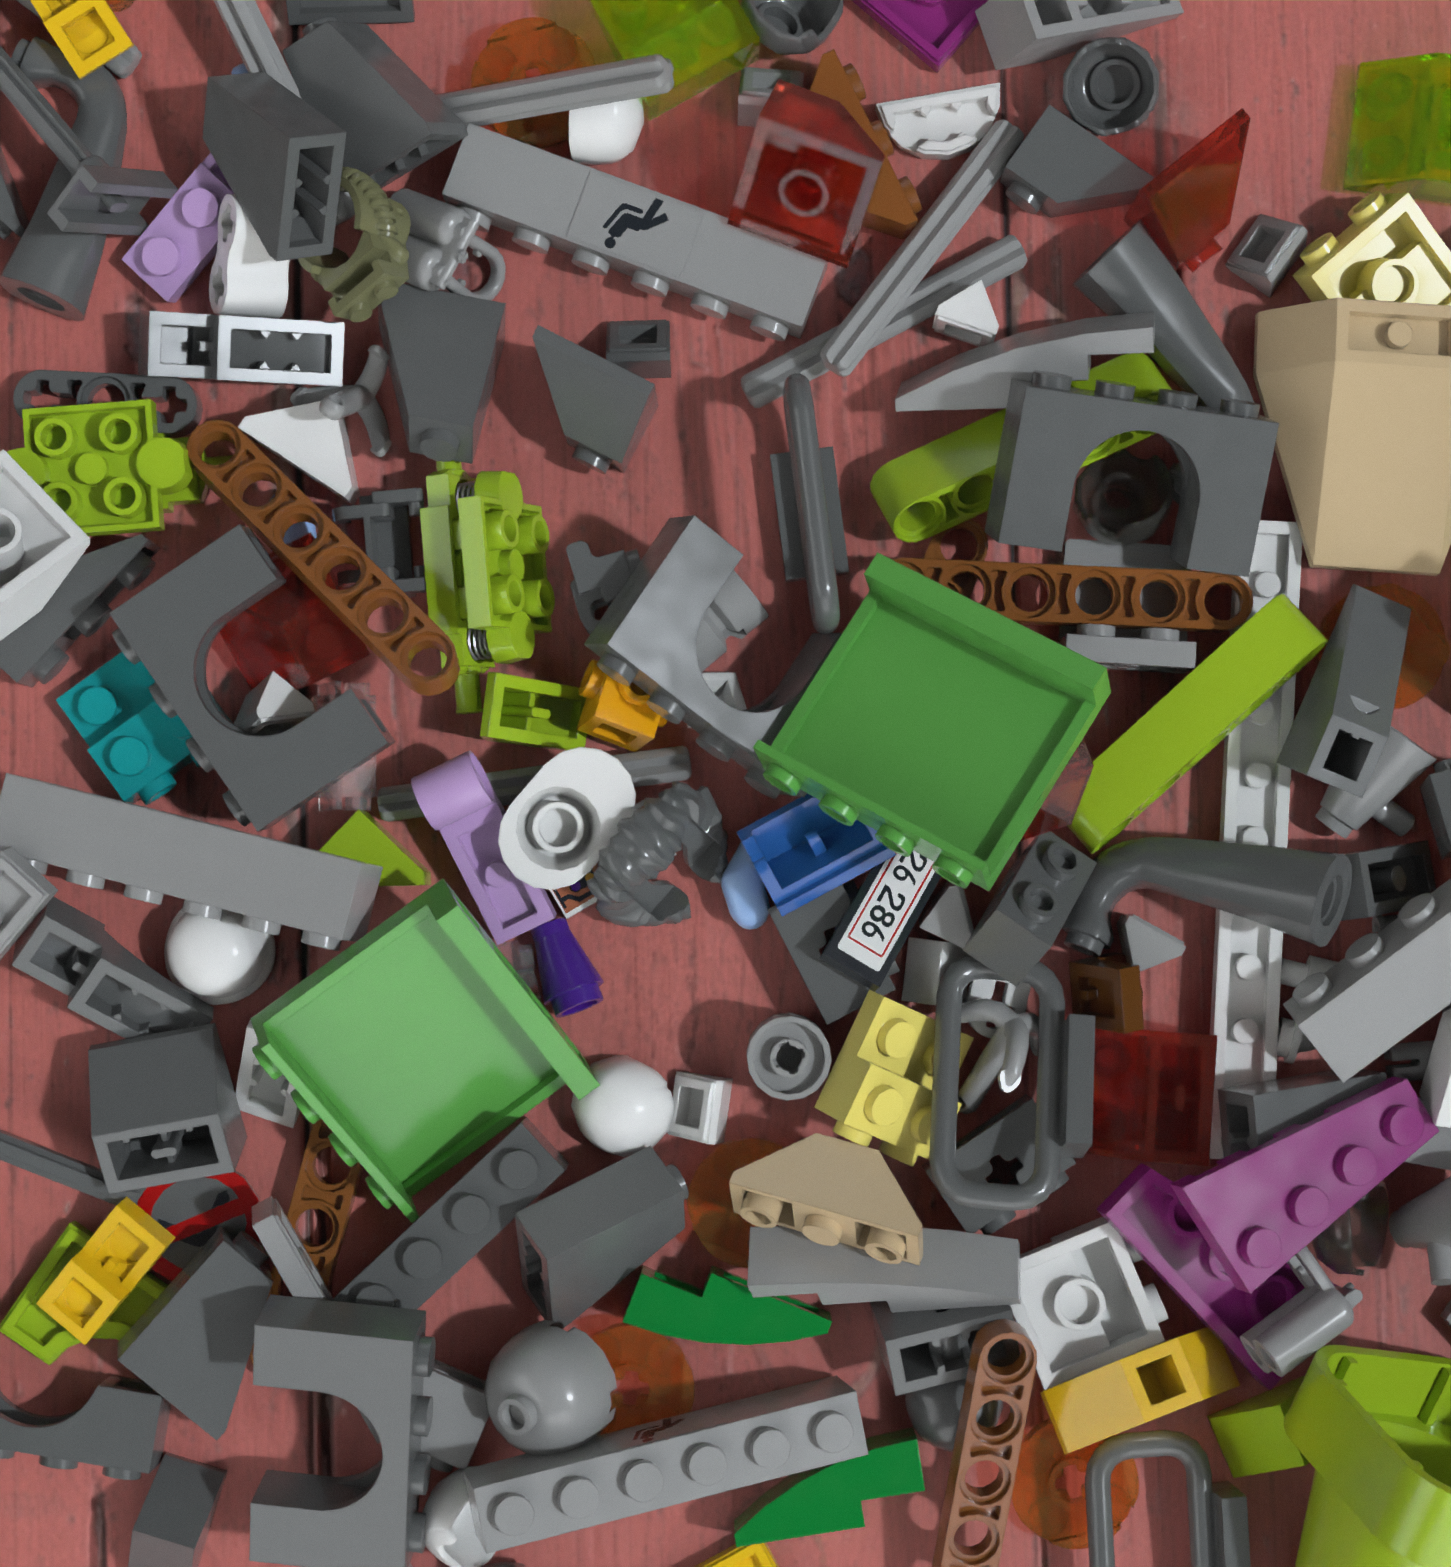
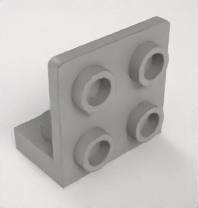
(1118, 648)

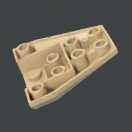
(1362, 428)

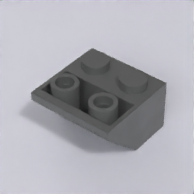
(163, 1109)

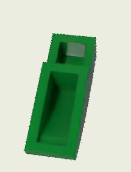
(720, 1311)
(831, 1495)

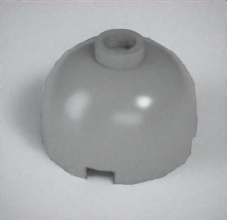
(549, 1389)

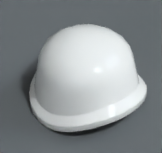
(217, 957)

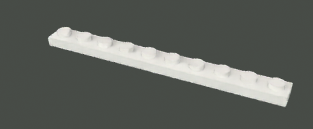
(1254, 812)

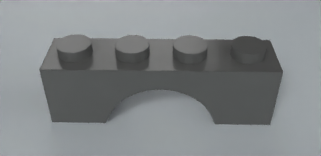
(459, 1222)
(116, 1429)

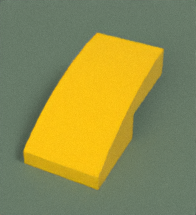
(84, 32)
(105, 1270)

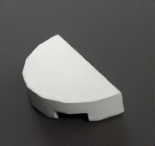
(941, 123)

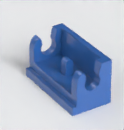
(808, 853)

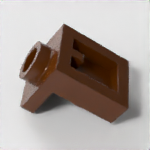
(1108, 991)

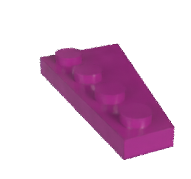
(1287, 1191)
(1168, 1240)

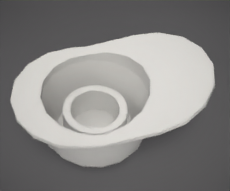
(566, 817)

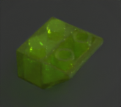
(699, 37)
(1402, 128)

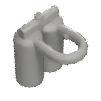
(440, 242)
(1304, 1321)

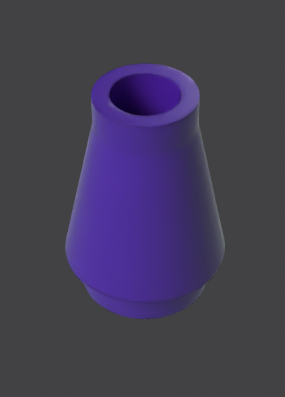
(565, 971)

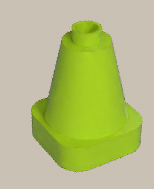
(1380, 1458)

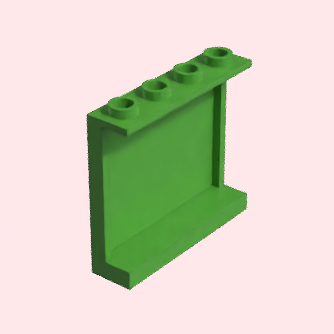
(937, 725)
(417, 1046)

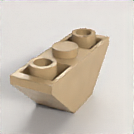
(831, 1196)

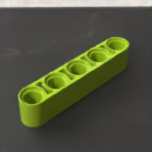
(955, 474)
(1194, 719)

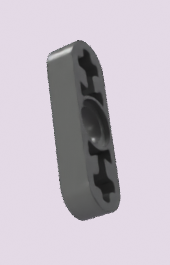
(156, 389)

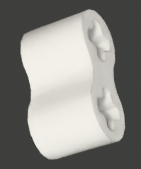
(243, 273)

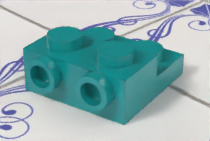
(128, 730)

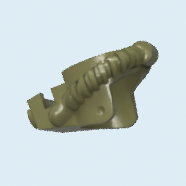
(379, 260)

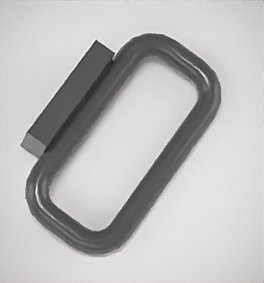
(809, 507)
(1062, 1094)
(1214, 1508)

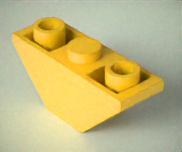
(1139, 1389)

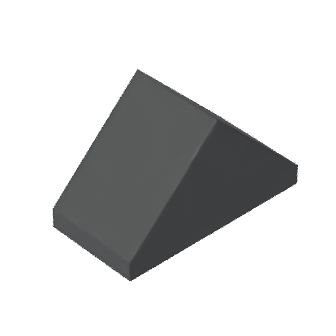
(176, 1514)

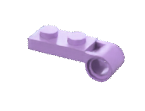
(182, 234)
(468, 814)

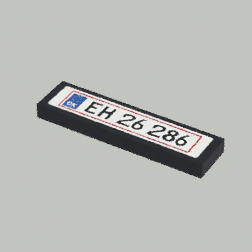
(881, 918)

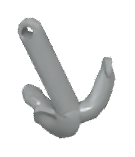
(346, 400)
(1003, 1054)

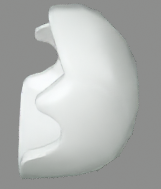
(605, 131)
(627, 1108)
(450, 1524)

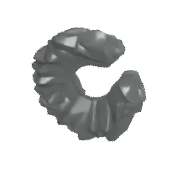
(648, 846)

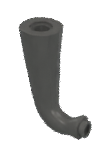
(49, 265)
(1140, 279)
(1271, 885)

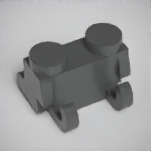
(387, 536)
(597, 579)

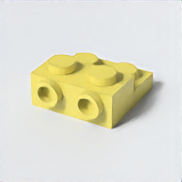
(1381, 256)
(886, 1079)

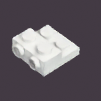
(1085, 1302)

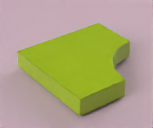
(40, 1332)

